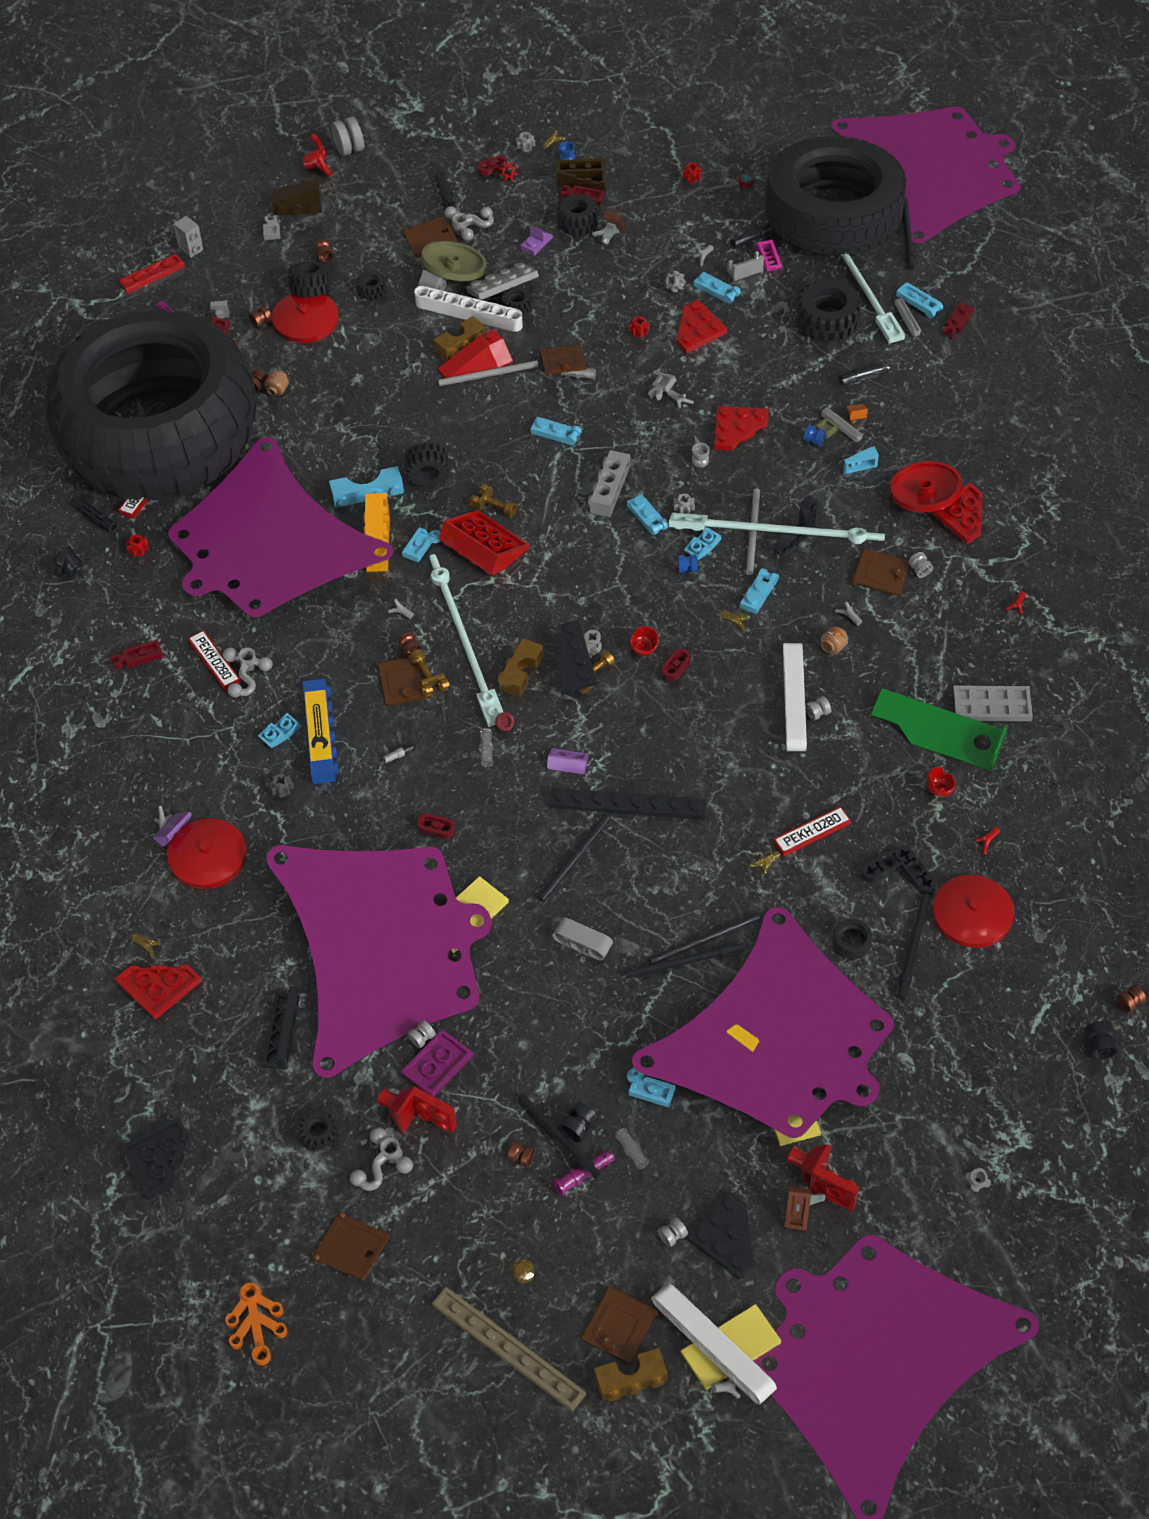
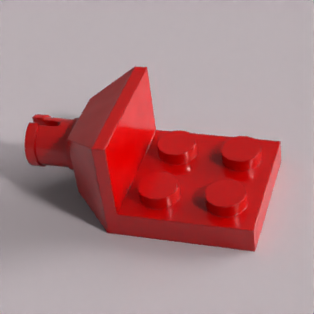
(415, 1101)
(822, 1180)

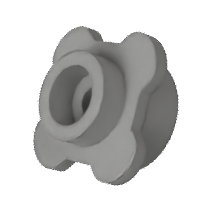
(980, 1174)

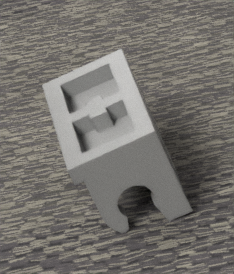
(746, 267)

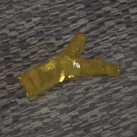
(552, 139)
(737, 618)
(766, 862)
(146, 943)

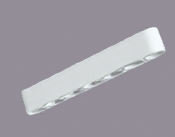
(466, 307)
(794, 697)
(714, 1343)

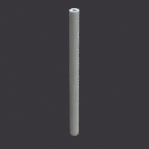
(487, 373)
(752, 535)

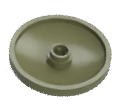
(453, 260)

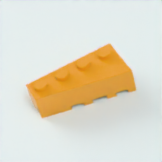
(377, 525)

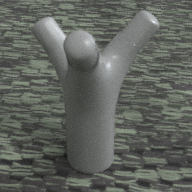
(702, 253)
(679, 398)
(401, 609)
(850, 613)
(162, 819)
(728, 1386)

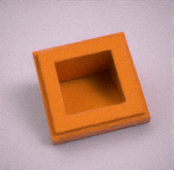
(857, 412)

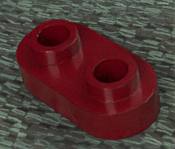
(491, 165)
(673, 667)
(437, 825)

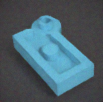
(420, 543)
(650, 1089)

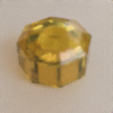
(523, 1271)

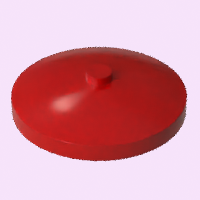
(305, 318)
(926, 486)
(207, 853)
(973, 911)

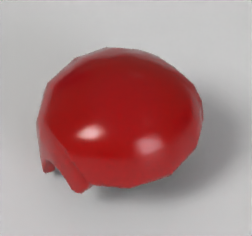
(644, 640)
(939, 782)

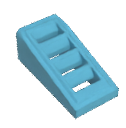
(861, 461)

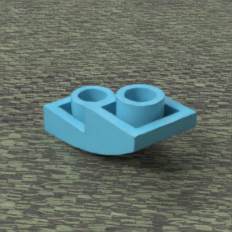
(703, 544)
(282, 730)

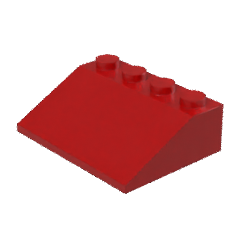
(482, 541)

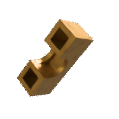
(447, 345)
(526, 655)
(614, 1383)

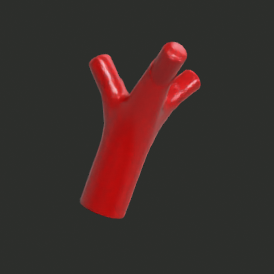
(1017, 602)
(987, 838)

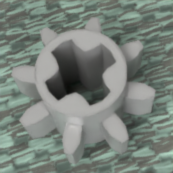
(525, 142)
(675, 281)
(684, 504)

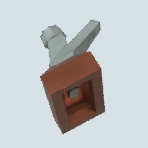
(614, 225)
(798, 1206)

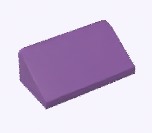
(567, 761)
(167, 832)

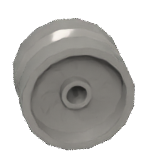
(347, 136)

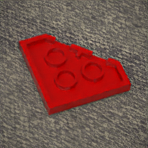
(698, 327)
(738, 425)
(964, 514)
(158, 986)

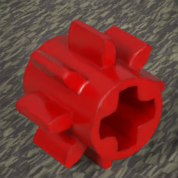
(512, 172)
(692, 172)
(639, 326)
(137, 545)

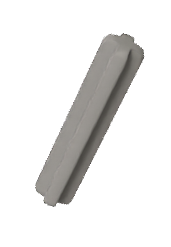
(907, 317)
(845, 427)

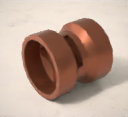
(324, 250)
(260, 316)
(258, 379)
(408, 643)
(1131, 998)
(521, 1153)

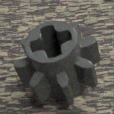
(281, 785)

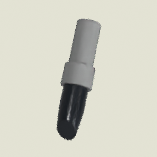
(398, 753)

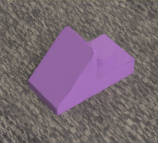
(536, 241)

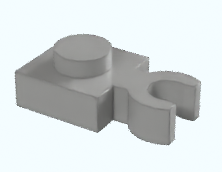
(271, 229)
(661, 384)

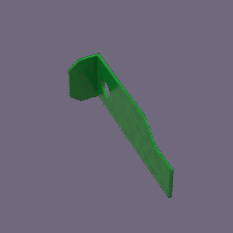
(940, 729)

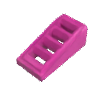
(769, 245)

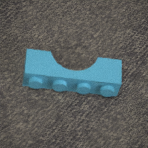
(347, 493)

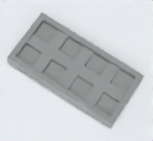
(502, 281)
(993, 703)

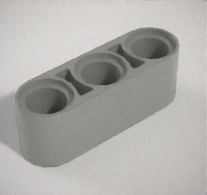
(582, 939)

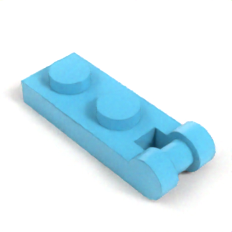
(717, 287)
(919, 299)
(556, 431)
(647, 514)
(759, 591)

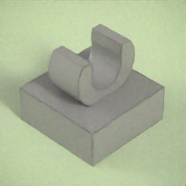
(219, 309)

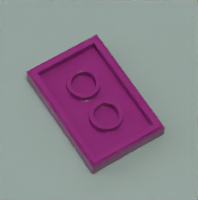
(437, 1063)

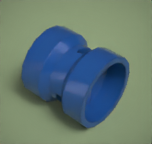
(566, 151)
(814, 435)
(687, 563)

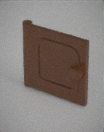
(427, 233)
(563, 359)
(879, 571)
(401, 681)
(348, 1243)
(620, 1324)

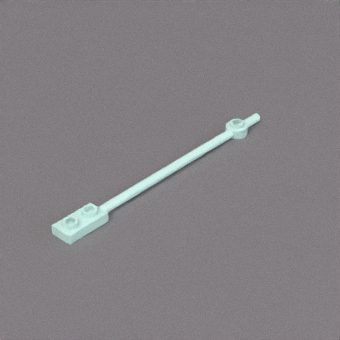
(886, 322)
(699, 522)
(487, 698)

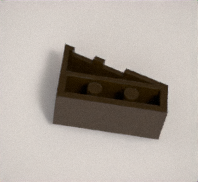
(581, 172)
(298, 199)

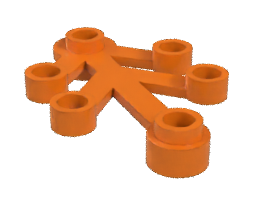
(255, 1320)

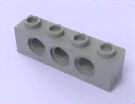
(609, 483)

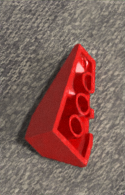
(482, 354)

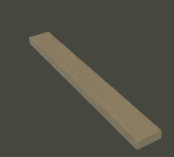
(509, 1349)

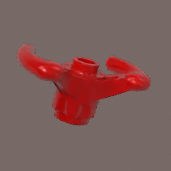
(317, 157)

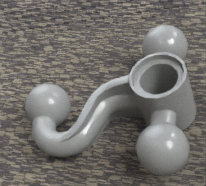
(461, 221)
(264, 664)
(404, 1164)

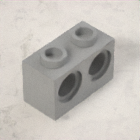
(188, 236)

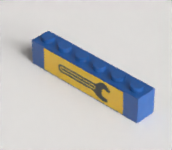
(319, 731)

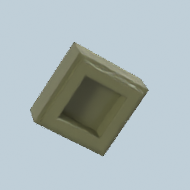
(828, 425)

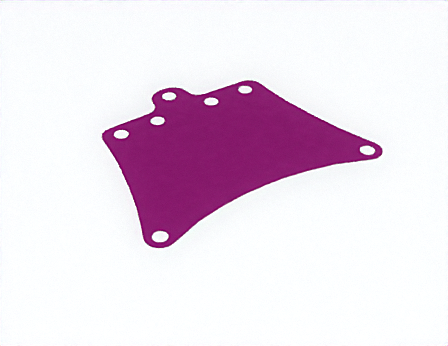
(941, 165)
(268, 537)
(379, 944)
(804, 1025)
(880, 1360)

